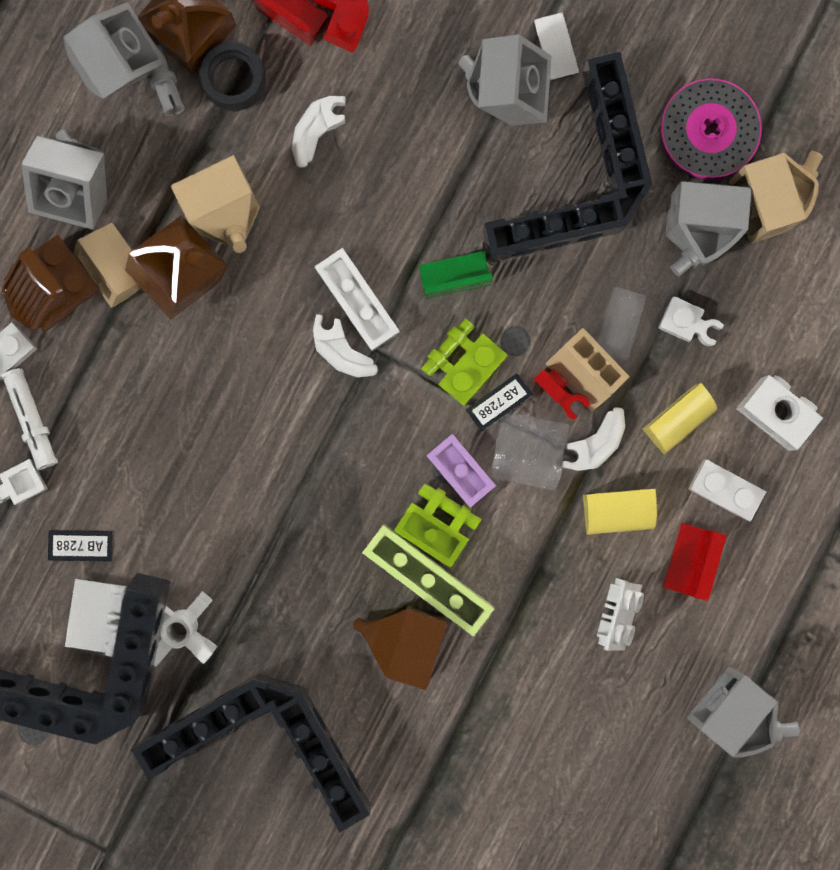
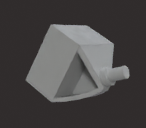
(112, 51)
(509, 79)
(65, 180)
(706, 221)
(740, 716)

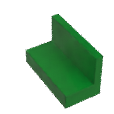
(455, 275)

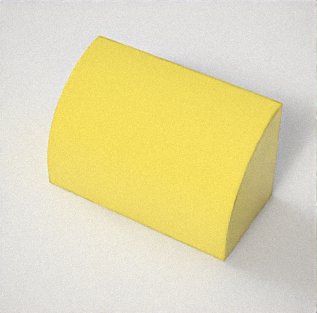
(681, 418)
(620, 511)

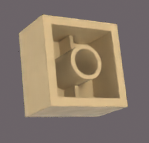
(780, 193)
(219, 203)

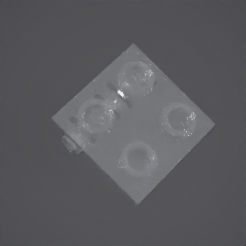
(529, 451)

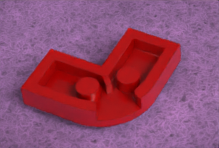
(345, 22)

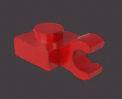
(555, 385)

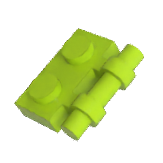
(472, 369)
(430, 533)

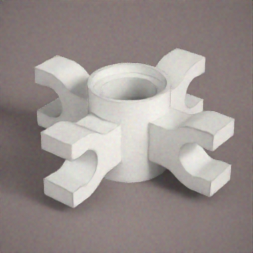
(195, 642)

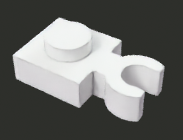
(685, 320)

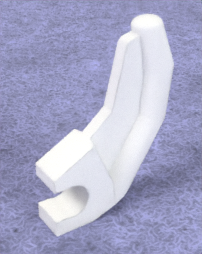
(313, 124)
(336, 350)
(600, 446)

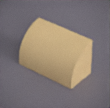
(105, 259)
(588, 369)

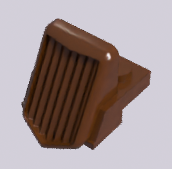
(46, 285)

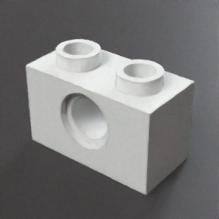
(760, 409)

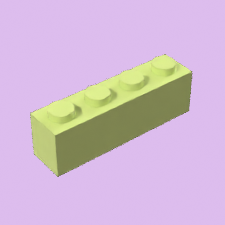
(428, 580)

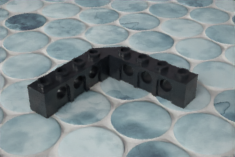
(624, 166)
(291, 710)
(97, 714)

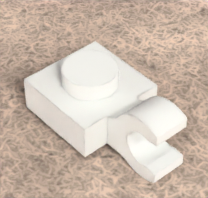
(21, 483)

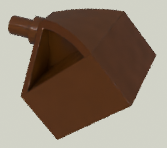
(187, 28)
(175, 267)
(405, 643)

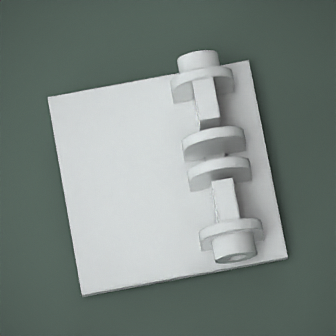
(94, 616)
(620, 632)

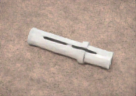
(34, 432)

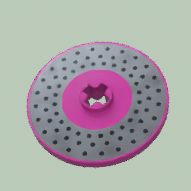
(710, 103)

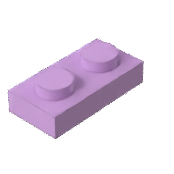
(461, 470)

